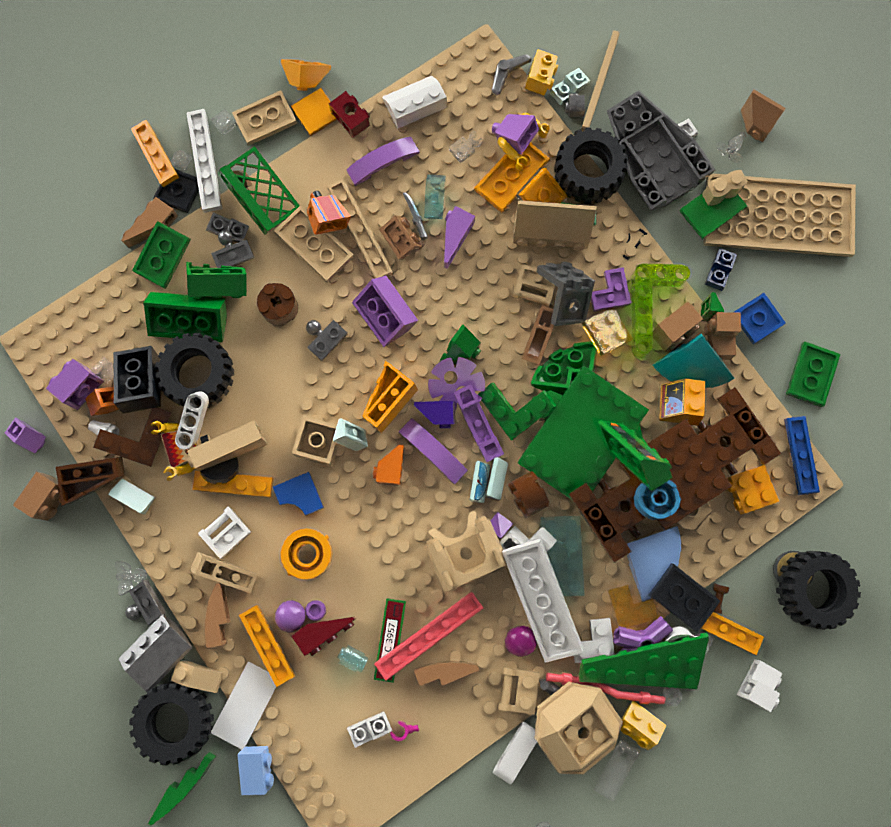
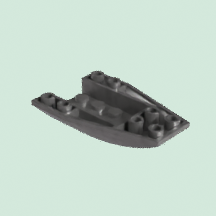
(661, 155)

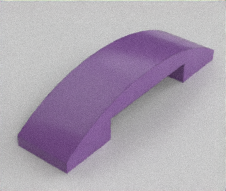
(381, 158)
(478, 423)
(433, 450)

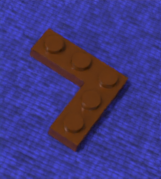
(140, 452)

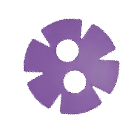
(463, 370)

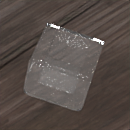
(104, 369)

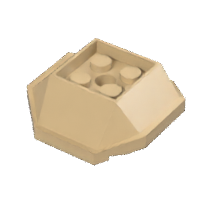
(564, 715)

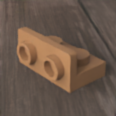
(400, 236)

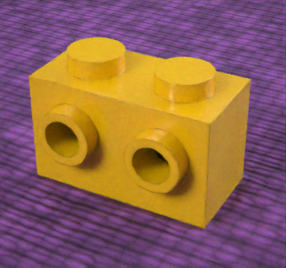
(541, 72)

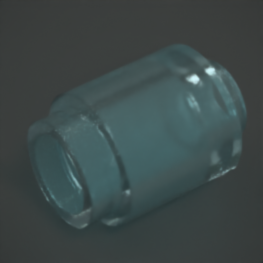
(352, 658)

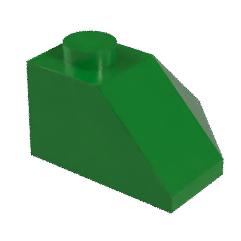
(462, 345)

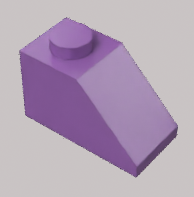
(25, 435)

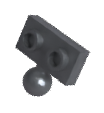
(232, 254)
(326, 339)
(146, 603)

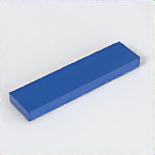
(801, 455)

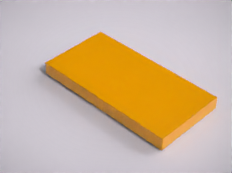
(505, 181)

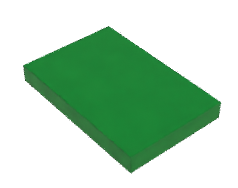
(708, 218)
(161, 254)
(813, 374)

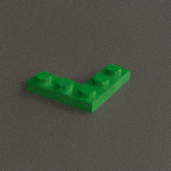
(515, 422)

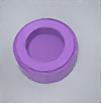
(315, 610)

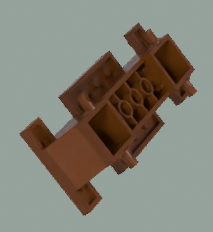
(695, 471)

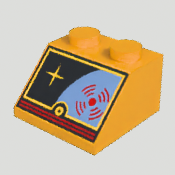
(682, 401)

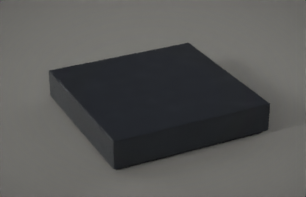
(179, 193)

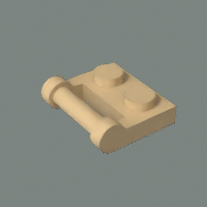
(531, 279)
(525, 694)

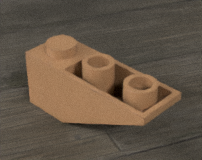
(144, 223)

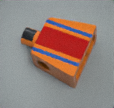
(326, 213)

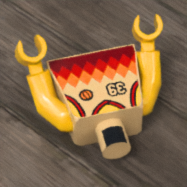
(176, 456)

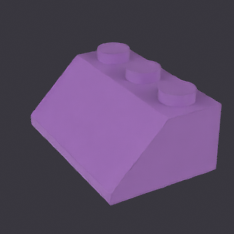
(384, 310)

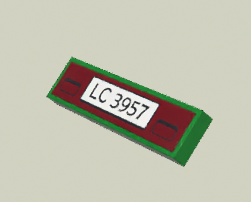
(390, 631)

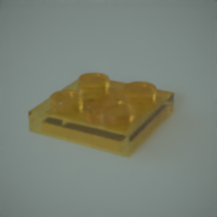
(607, 331)

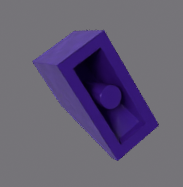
(438, 412)

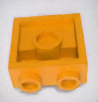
(752, 490)

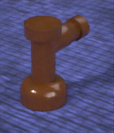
(720, 591)

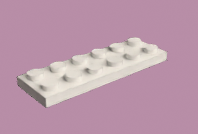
(543, 600)

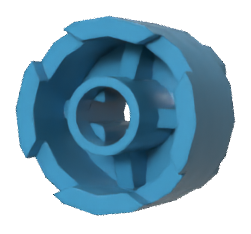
(646, 504)

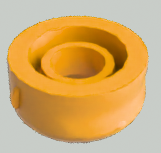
(291, 548)

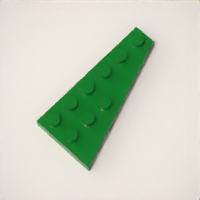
(653, 665)

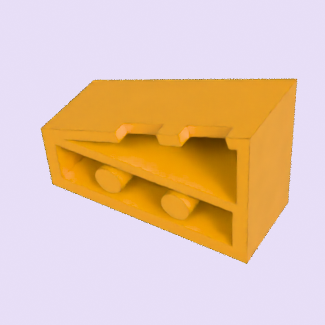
(388, 398)

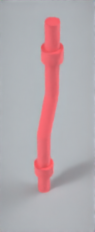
(642, 697)

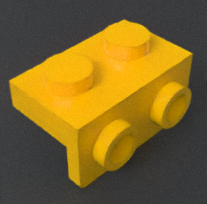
(642, 726)

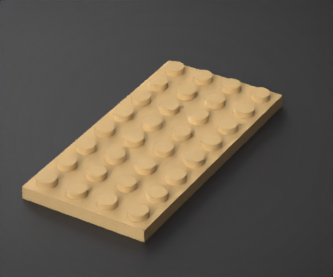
(791, 218)

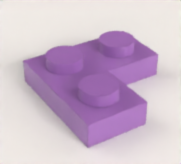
(615, 295)

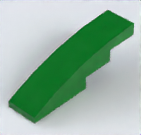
(177, 792)

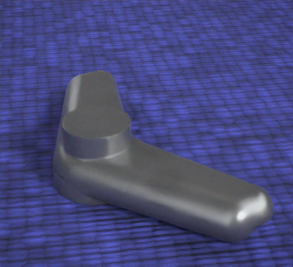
(504, 68)

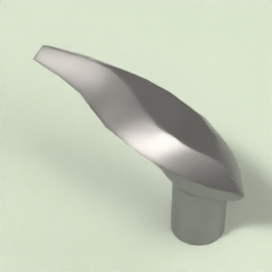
(548, 686)

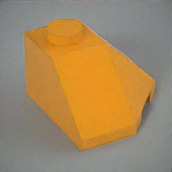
(304, 73)

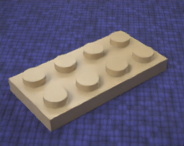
(319, 251)

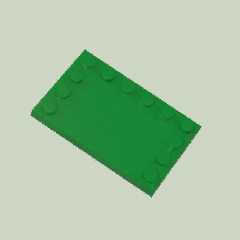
(570, 442)

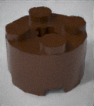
(282, 312)
(528, 494)

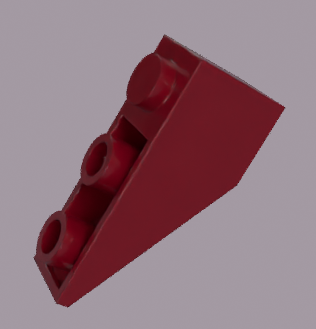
(315, 634)

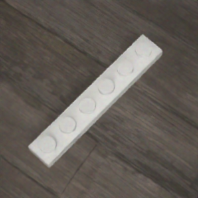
(204, 161)

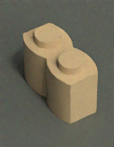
(724, 187)

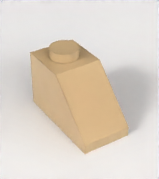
(197, 676)

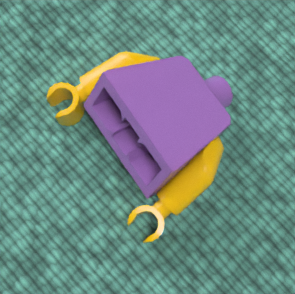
(516, 134)

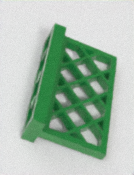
(244, 196)

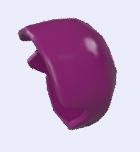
(520, 641)

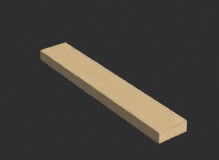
(600, 81)
(361, 232)

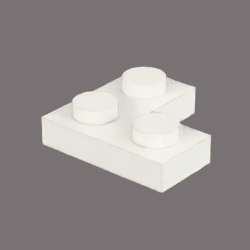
(601, 640)

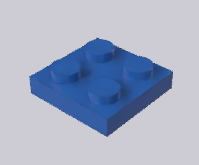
(759, 318)

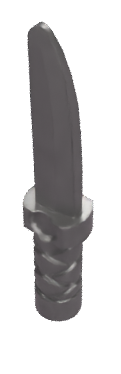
(417, 219)

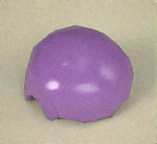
(290, 616)

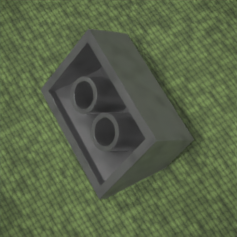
(155, 653)

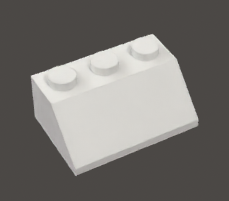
(415, 101)

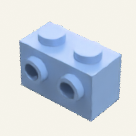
(255, 770)

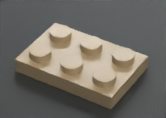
(264, 118)

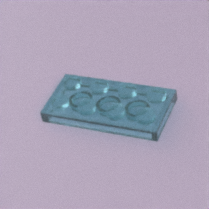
(566, 553)

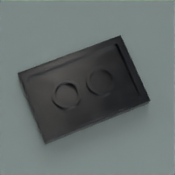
(684, 598)

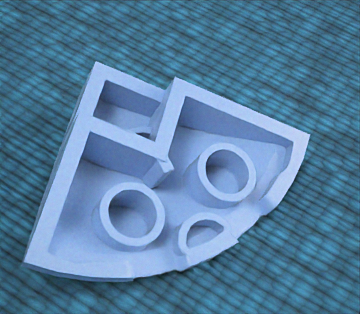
(652, 558)

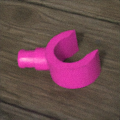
(408, 730)

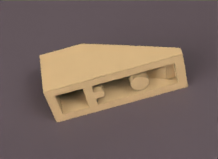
(223, 572)

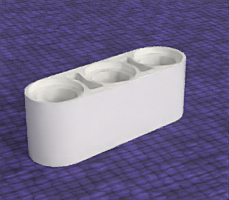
(185, 426)
(516, 753)

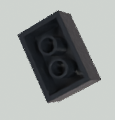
(135, 379)

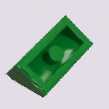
(710, 307)

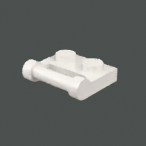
(228, 537)

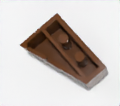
(87, 477)

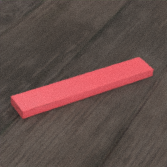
(428, 636)

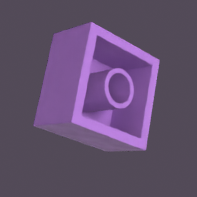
(74, 384)

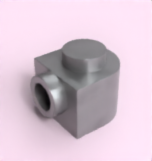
(575, 106)

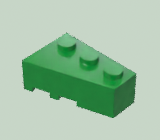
(216, 281)

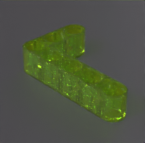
(645, 302)

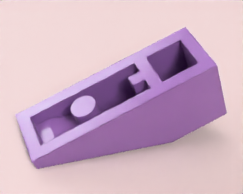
(457, 228)

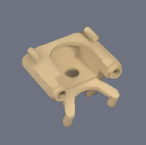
(485, 549)

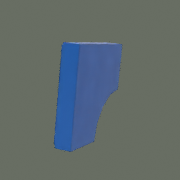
(299, 492)

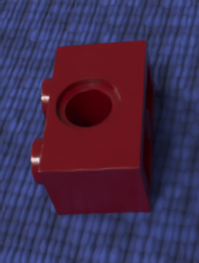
(353, 123)

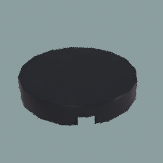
(221, 472)

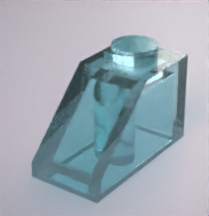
(434, 196)

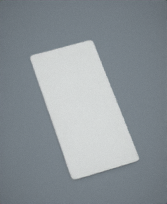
(244, 706)

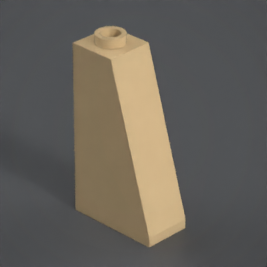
(227, 446)

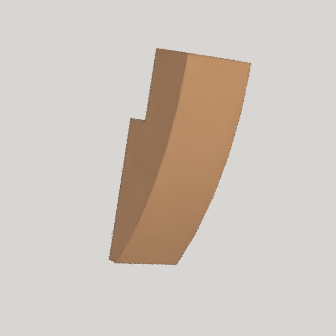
(539, 336)
(216, 616)
(444, 671)

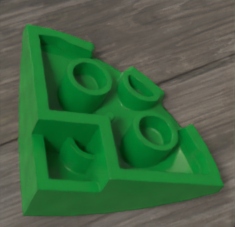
(563, 367)

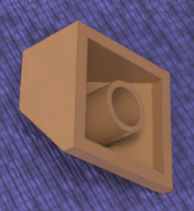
(760, 115)

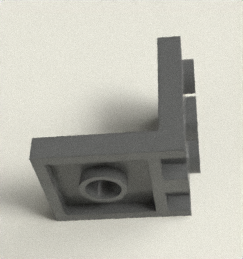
(572, 287)

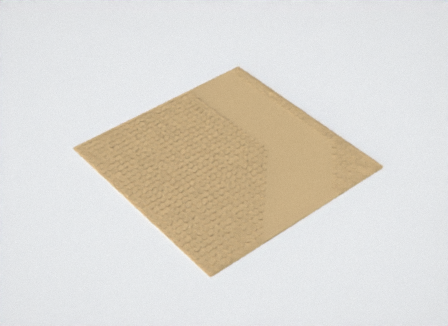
(382, 528)

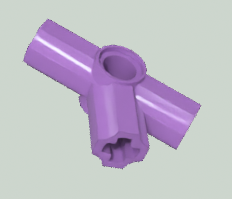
(632, 639)

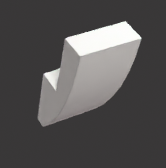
(369, 729)

